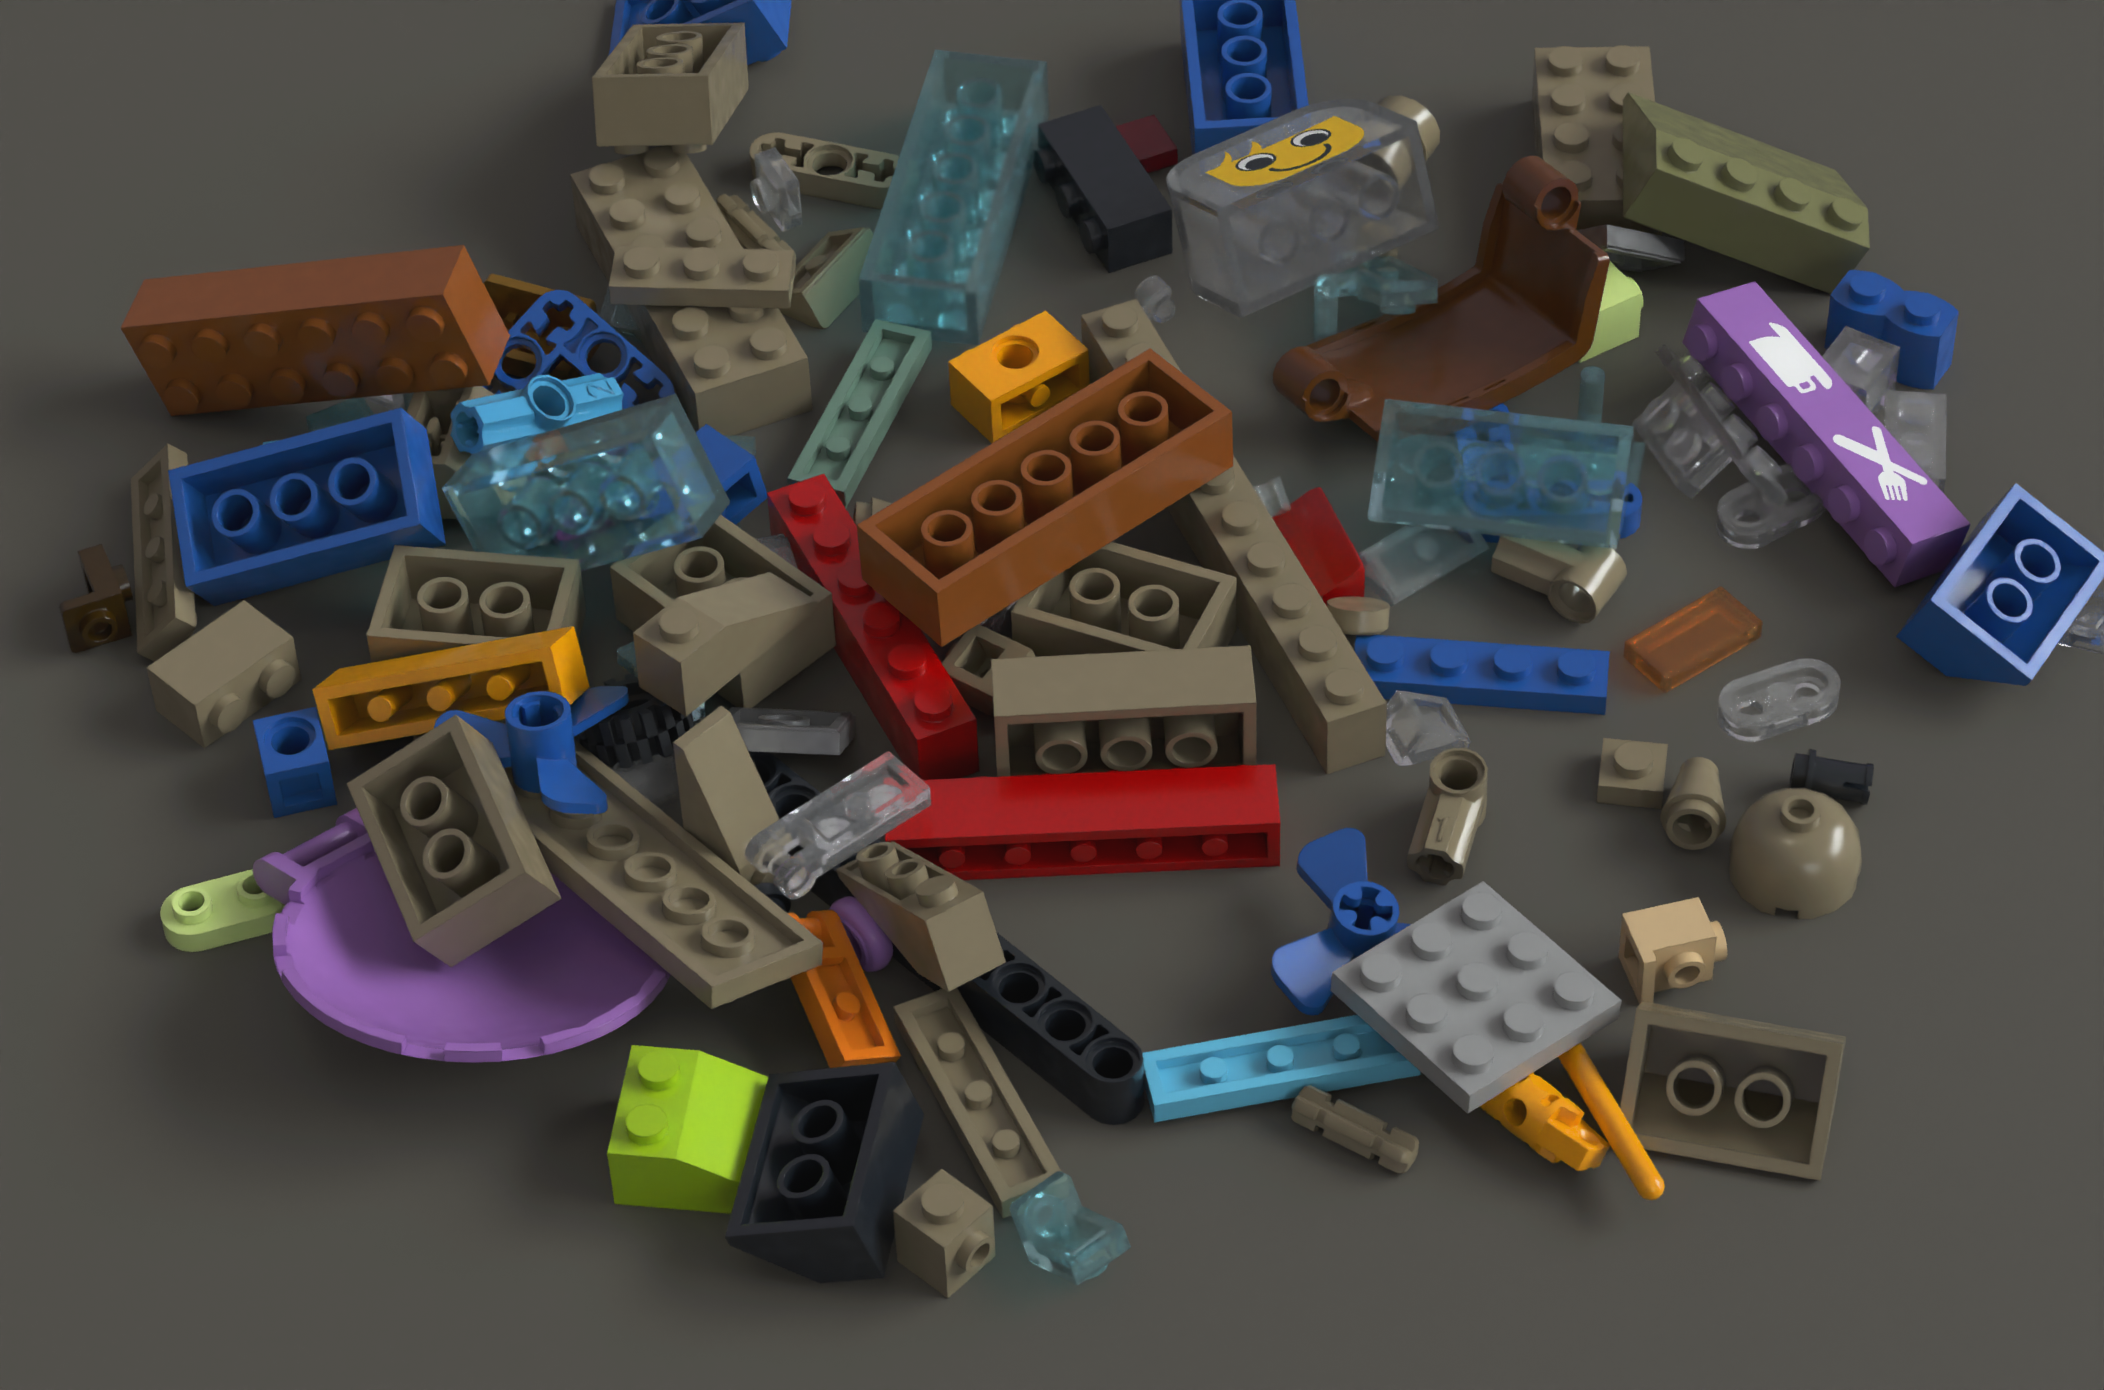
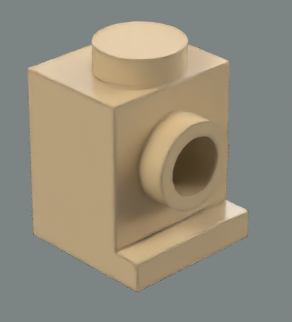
(1669, 947)

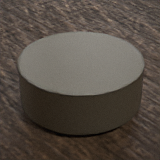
(1360, 615)

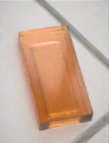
(1693, 639)

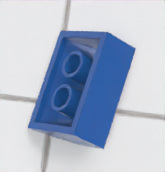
(2006, 594)

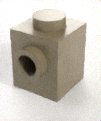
(944, 1233)

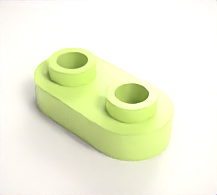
(218, 913)

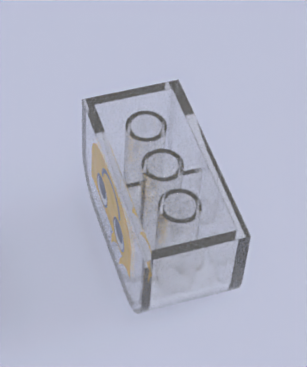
(1299, 201)

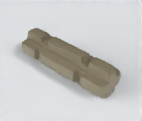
(748, 226)
(1355, 1129)

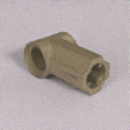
(1574, 579)
(1449, 816)

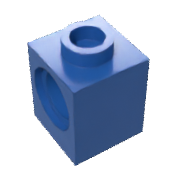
(295, 762)

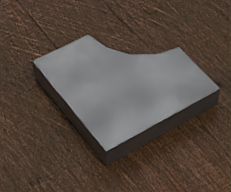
(1636, 249)

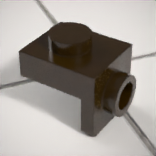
(101, 613)

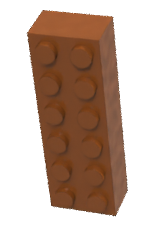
(317, 331)
(1045, 496)

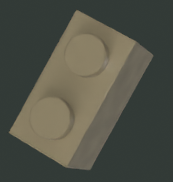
(224, 673)

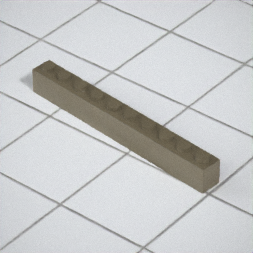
(1275, 599)

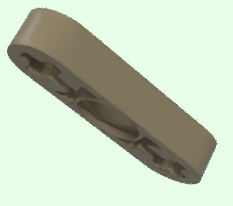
(872, 167)

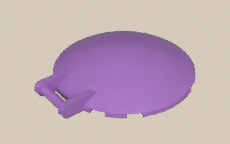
(362, 974)

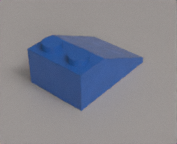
(764, 20)

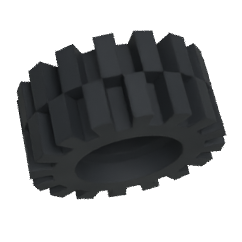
(636, 730)

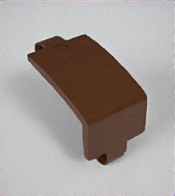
(1494, 328)

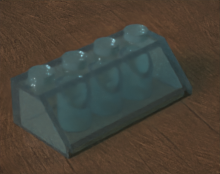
(1502, 473)

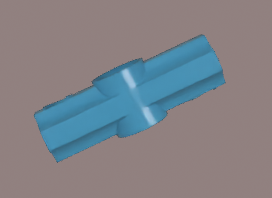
(536, 409)

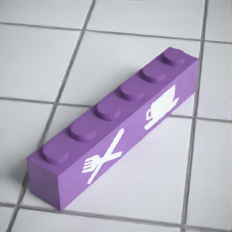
(1825, 433)

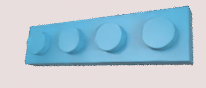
(1268, 1067)

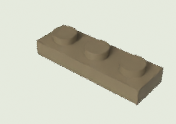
(702, 277)

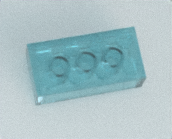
(592, 488)

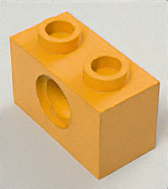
(1017, 375)

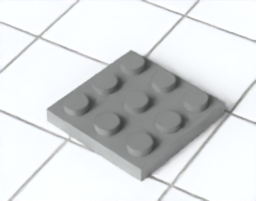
(1475, 996)

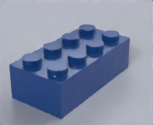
(1239, 66)
(306, 507)

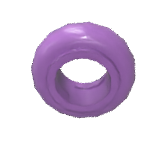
(867, 938)

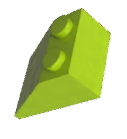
(682, 1129)

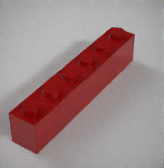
(875, 641)
(1098, 822)

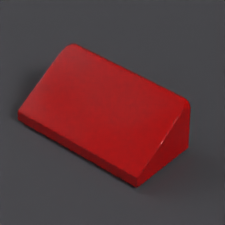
(1322, 546)

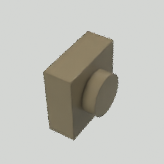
(1632, 773)

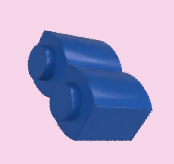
(1908, 319)

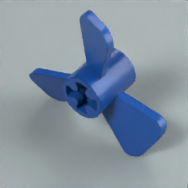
(542, 745)
(1358, 920)

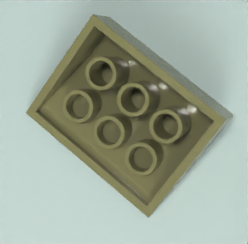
(1739, 196)

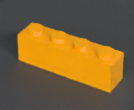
(412, 691)

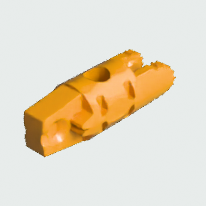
(1548, 1123)

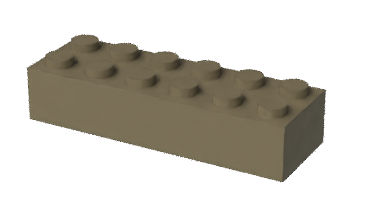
(725, 362)

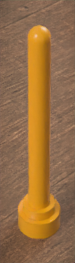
(1613, 1123)

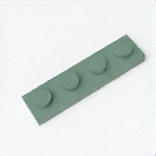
(863, 407)

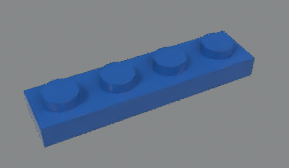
(1488, 672)

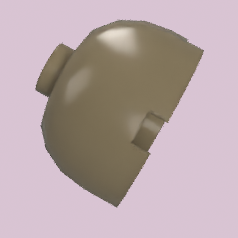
(1795, 853)

